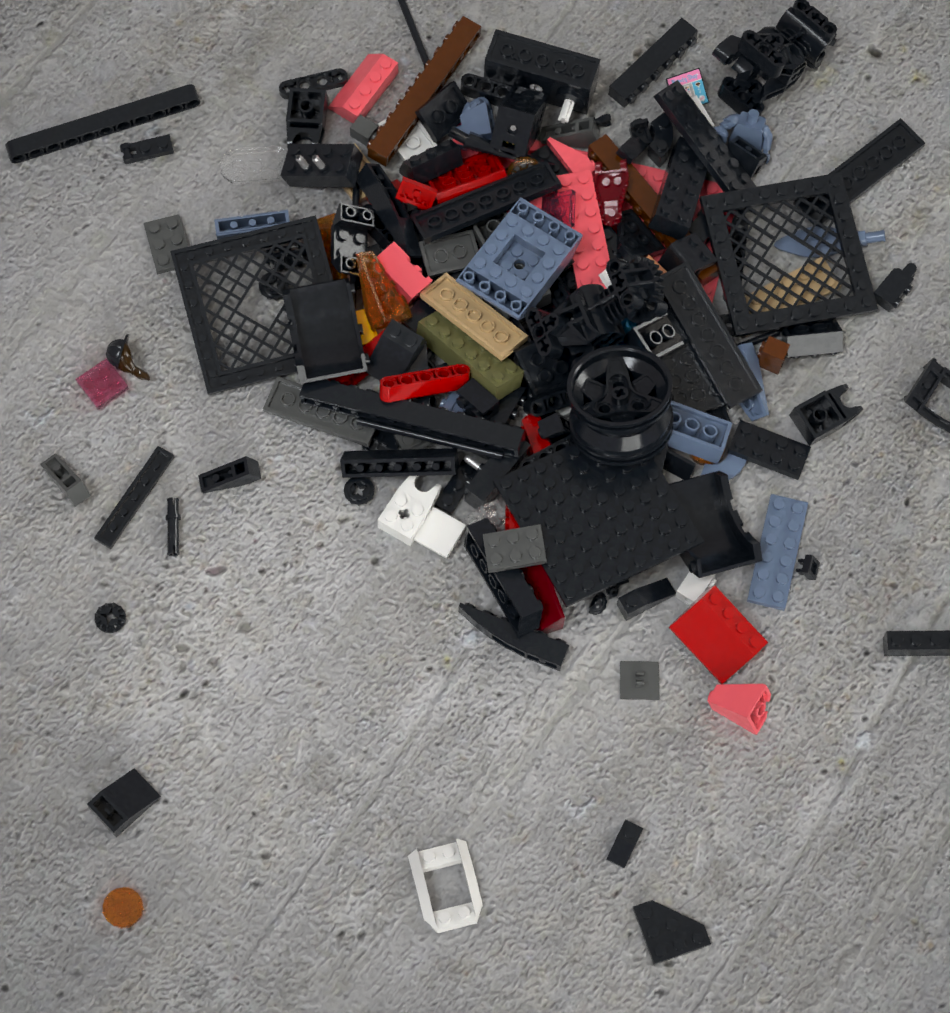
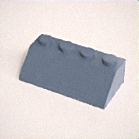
(698, 433)

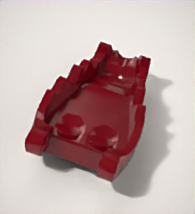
(611, 191)

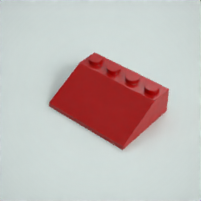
(475, 173)
(717, 634)

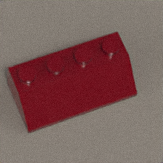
(552, 614)

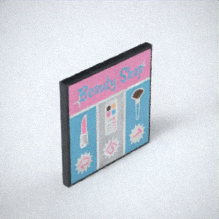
(692, 83)

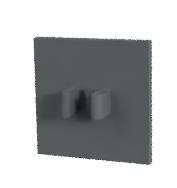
(639, 680)

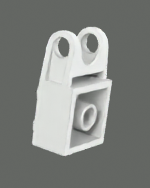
(409, 503)

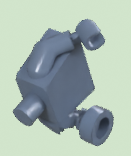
(478, 118)
(749, 127)

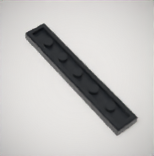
(134, 497)

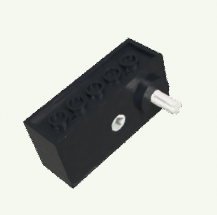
(547, 68)

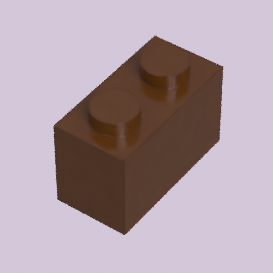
(772, 354)

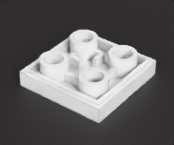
(440, 532)

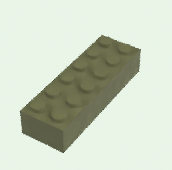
(458, 348)

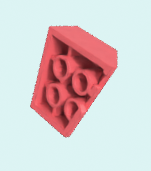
(406, 276)

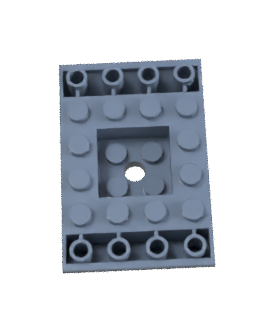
(523, 237)

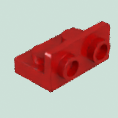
(416, 193)

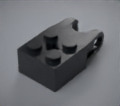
(306, 123)
(830, 413)

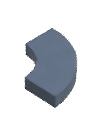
(731, 466)

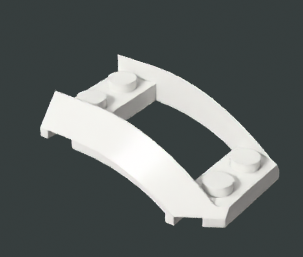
(438, 858)

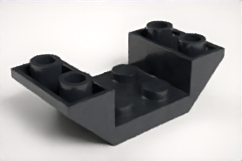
(350, 236)

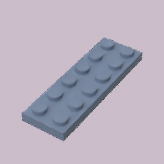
(779, 551)

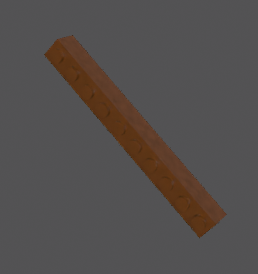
(426, 85)
(638, 194)

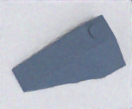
(756, 406)

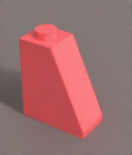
(741, 704)

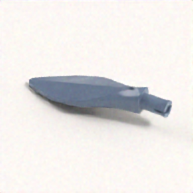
(791, 246)

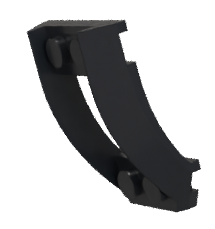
(924, 388)

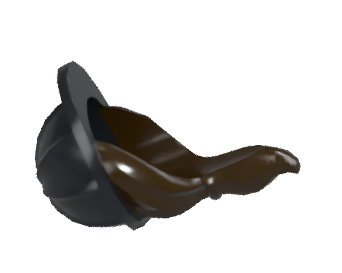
(120, 356)

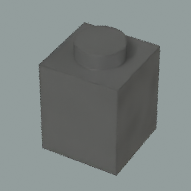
(363, 130)

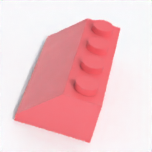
(365, 87)

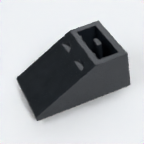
(123, 801)

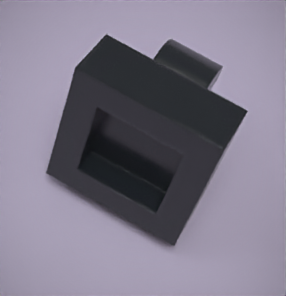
(809, 568)

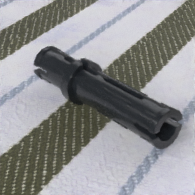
(173, 518)

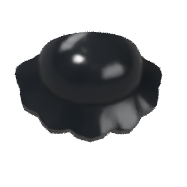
(598, 604)

